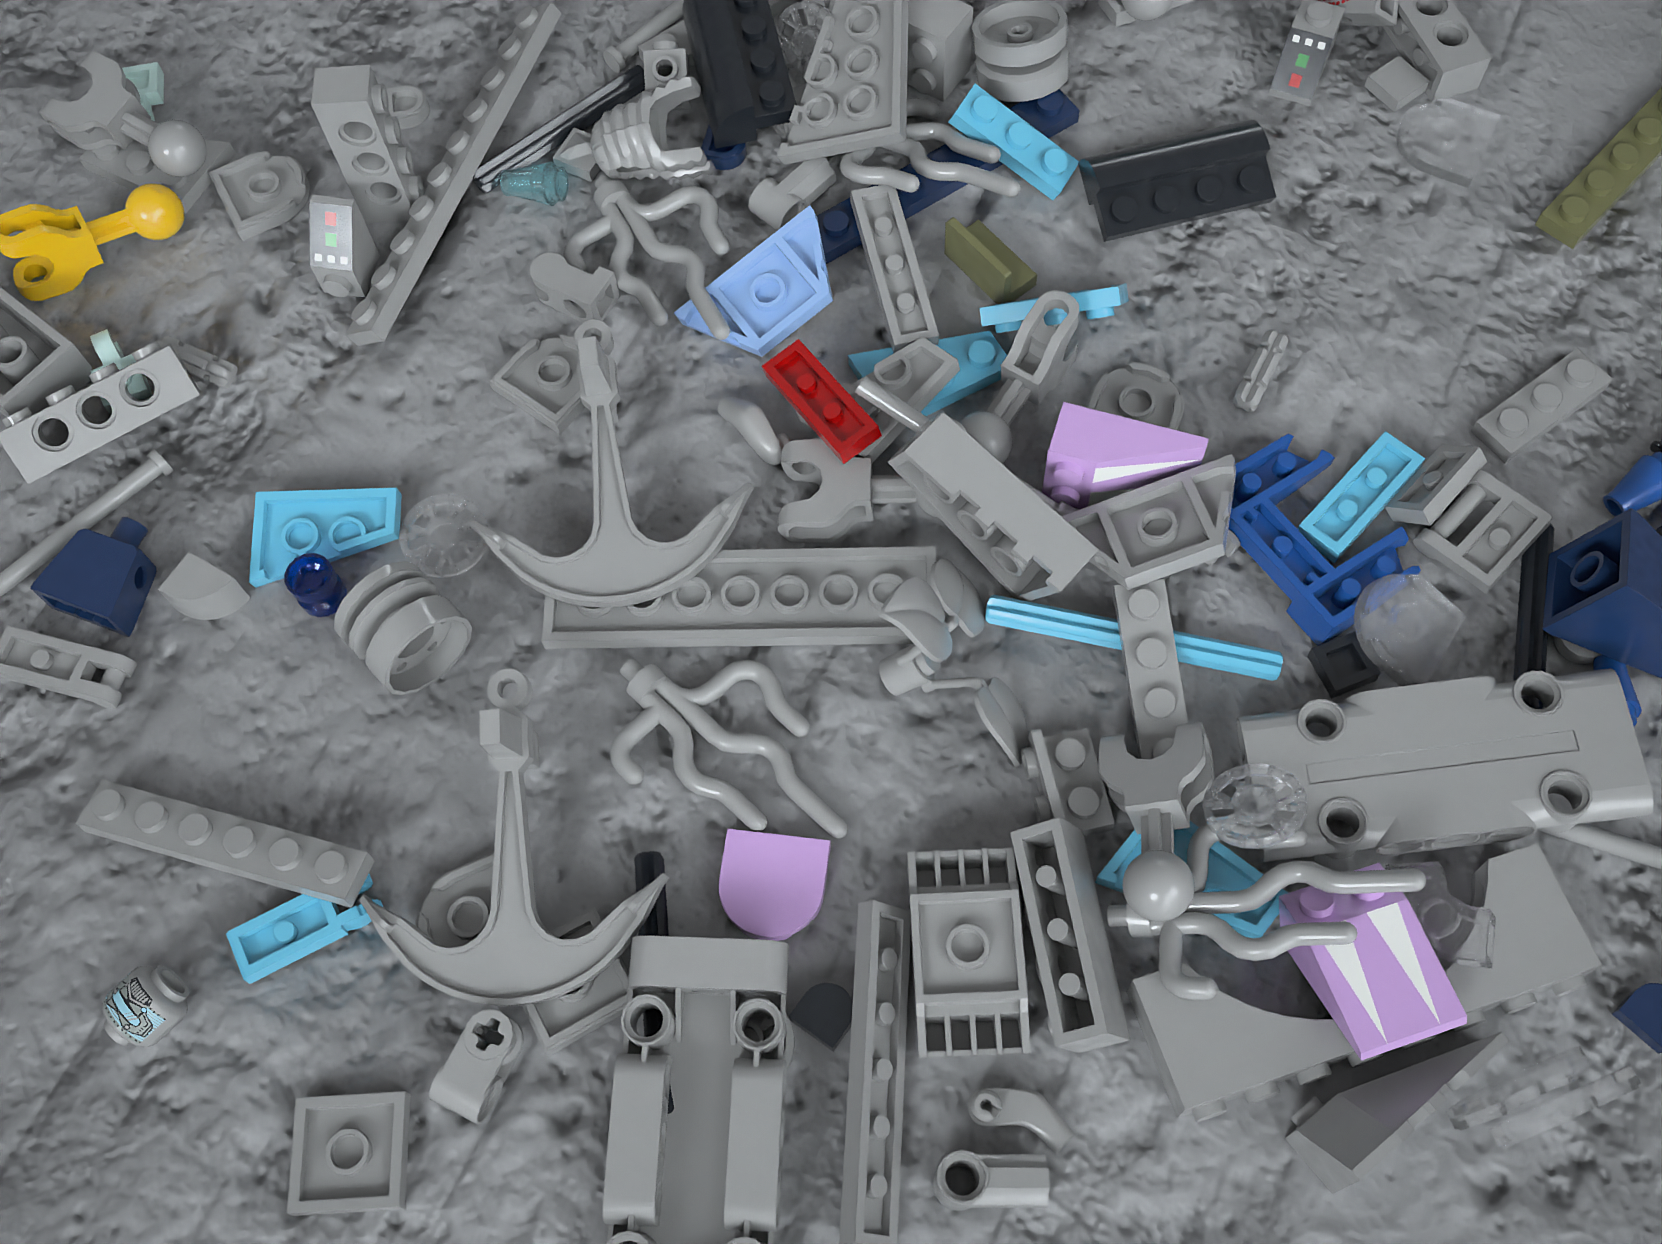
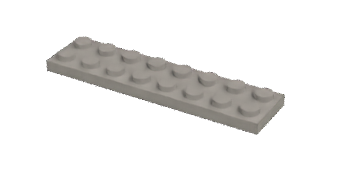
(755, 601)

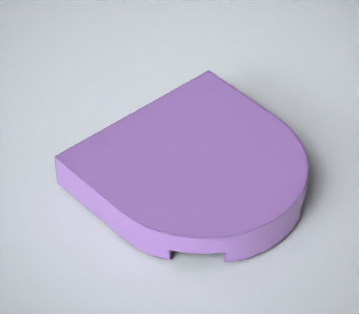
(772, 882)

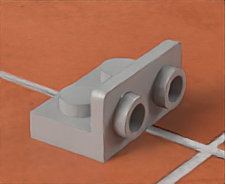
(1067, 780)

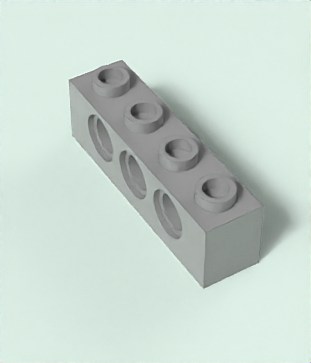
(1440, 46)
(366, 142)
(38, 456)

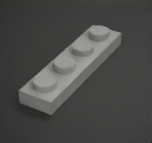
(893, 266)
(1150, 666)

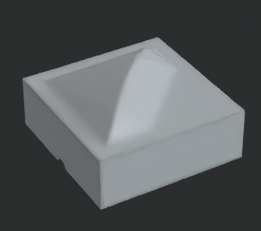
(577, 156)

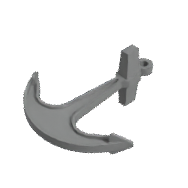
(617, 561)
(514, 954)

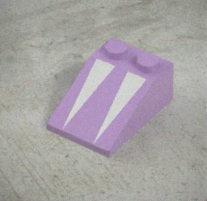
(1108, 455)
(1386, 982)

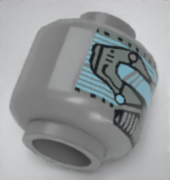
(145, 1006)

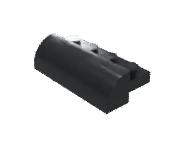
(738, 67)
(1178, 179)

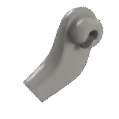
(754, 428)
(1020, 1108)

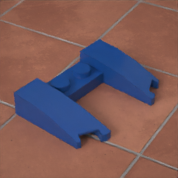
(1319, 594)

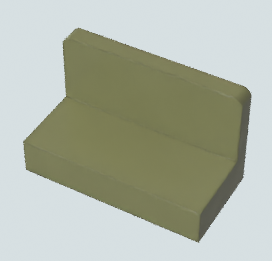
(988, 261)

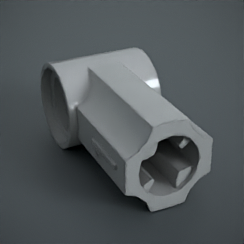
(793, 192)
(999, 1181)

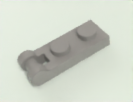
(63, 666)

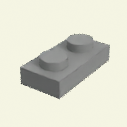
(1436, 484)

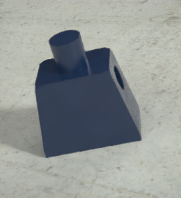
(100, 577)

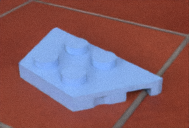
(770, 288)

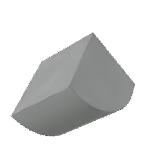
(202, 590)

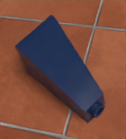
(1609, 592)

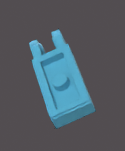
(292, 933)

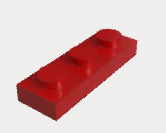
(821, 401)

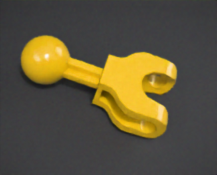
(66, 246)

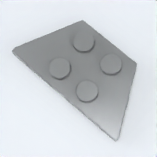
(1161, 524)

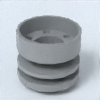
(402, 627)

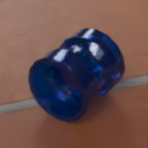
(315, 584)

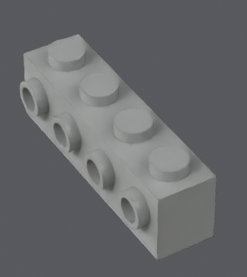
(1069, 937)

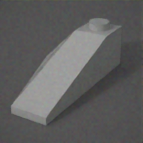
(1370, 1121)

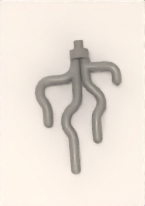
(930, 169)
(622, 214)
(673, 705)
(1200, 917)

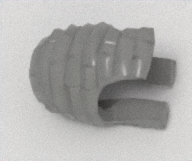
(634, 137)

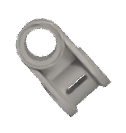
(475, 1069)

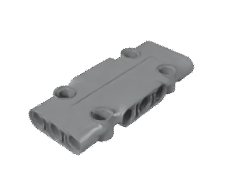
(1455, 762)
(718, 1157)

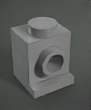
(665, 55)

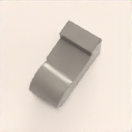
(572, 289)

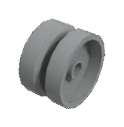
(1021, 49)

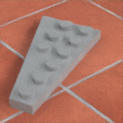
(853, 83)

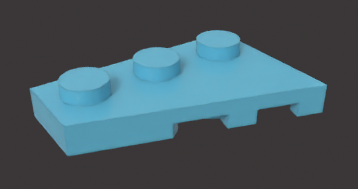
(1096, 303)
(978, 360)
(321, 523)
(1225, 873)

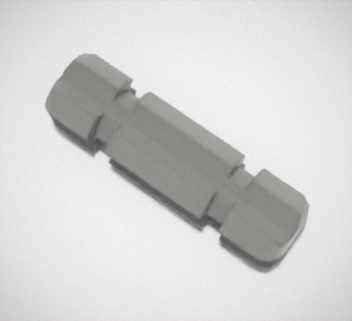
(203, 364)
(1260, 370)

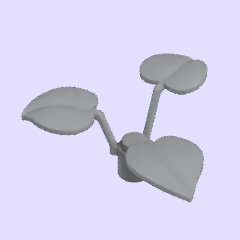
(921, 616)

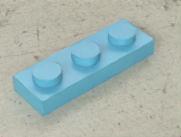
(1020, 144)
(1360, 496)

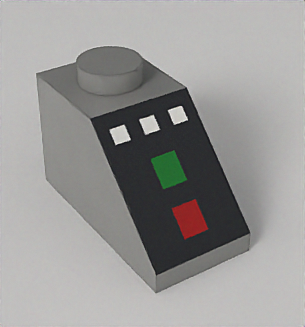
(1306, 51)
(340, 246)

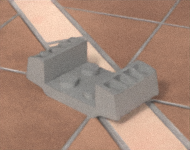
(968, 953)

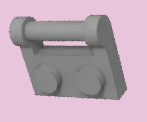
(1494, 541)

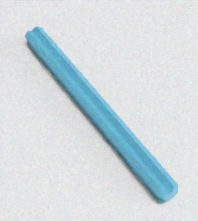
(1104, 632)

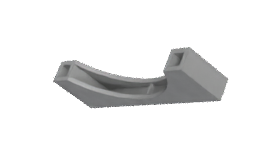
(1232, 1049)

